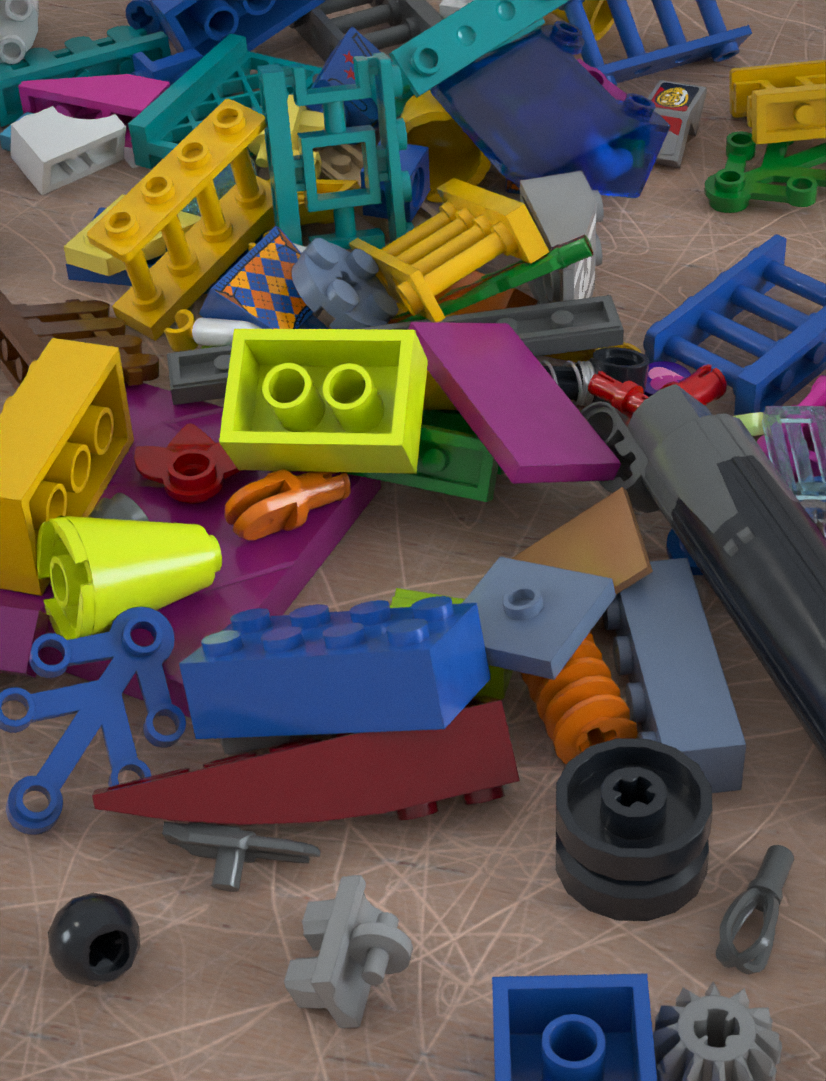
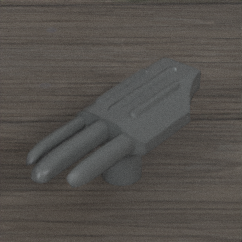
(234, 847)

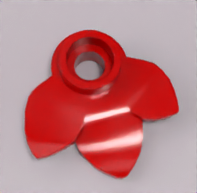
(188, 467)

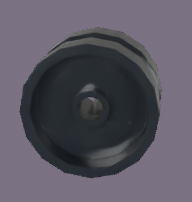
(632, 829)

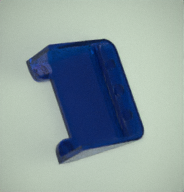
(548, 116)

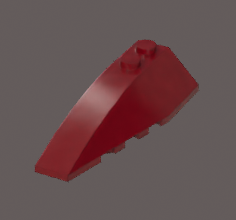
(335, 776)

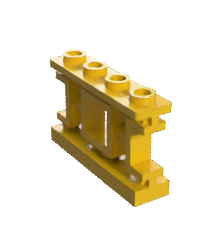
(781, 100)

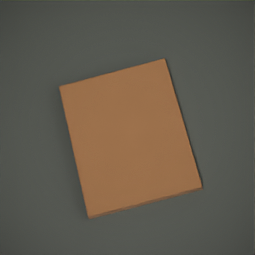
(598, 543)

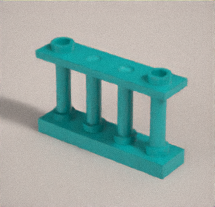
(461, 41)

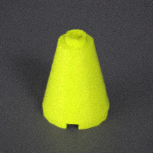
(118, 565)

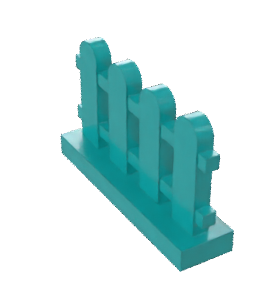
(78, 59)

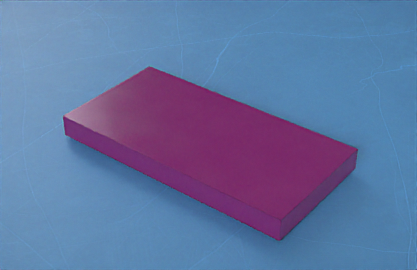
(514, 404)

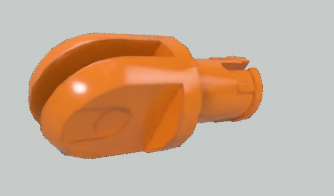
(282, 501)

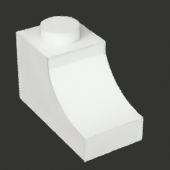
(63, 149)

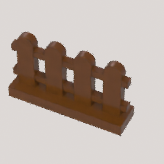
(30, 328)

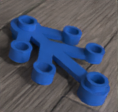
(96, 705)

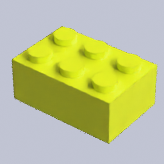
(324, 400)

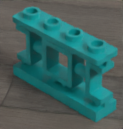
(297, 173)

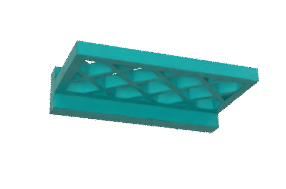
(198, 93)

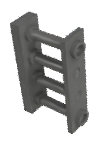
(406, 16)

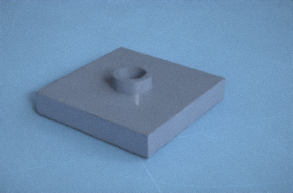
(537, 614)

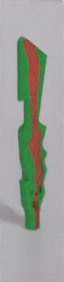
(509, 277)

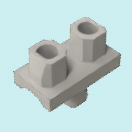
(355, 952)

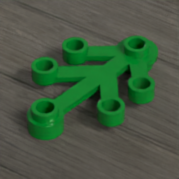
(732, 188)

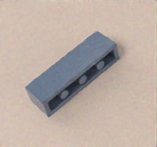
(676, 672)

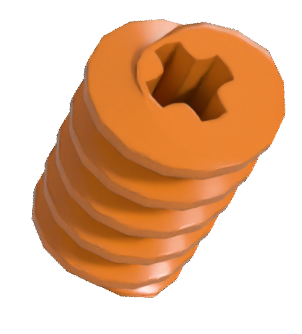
(581, 703)

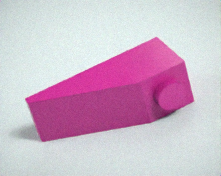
(93, 96)

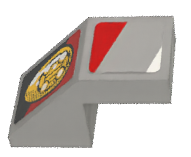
(682, 109)

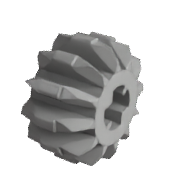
(715, 1039)

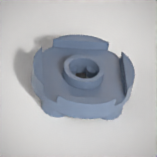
(342, 285)

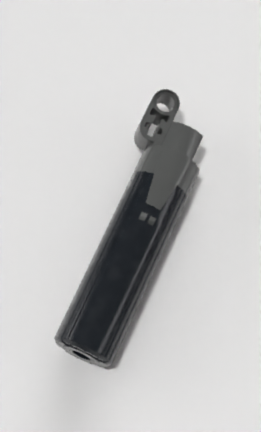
(737, 527)

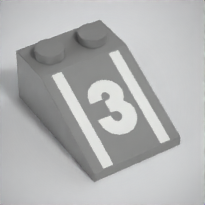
(563, 210)

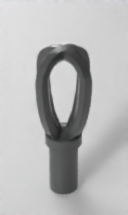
(761, 894)

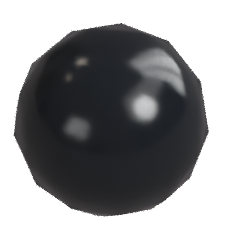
(94, 939)

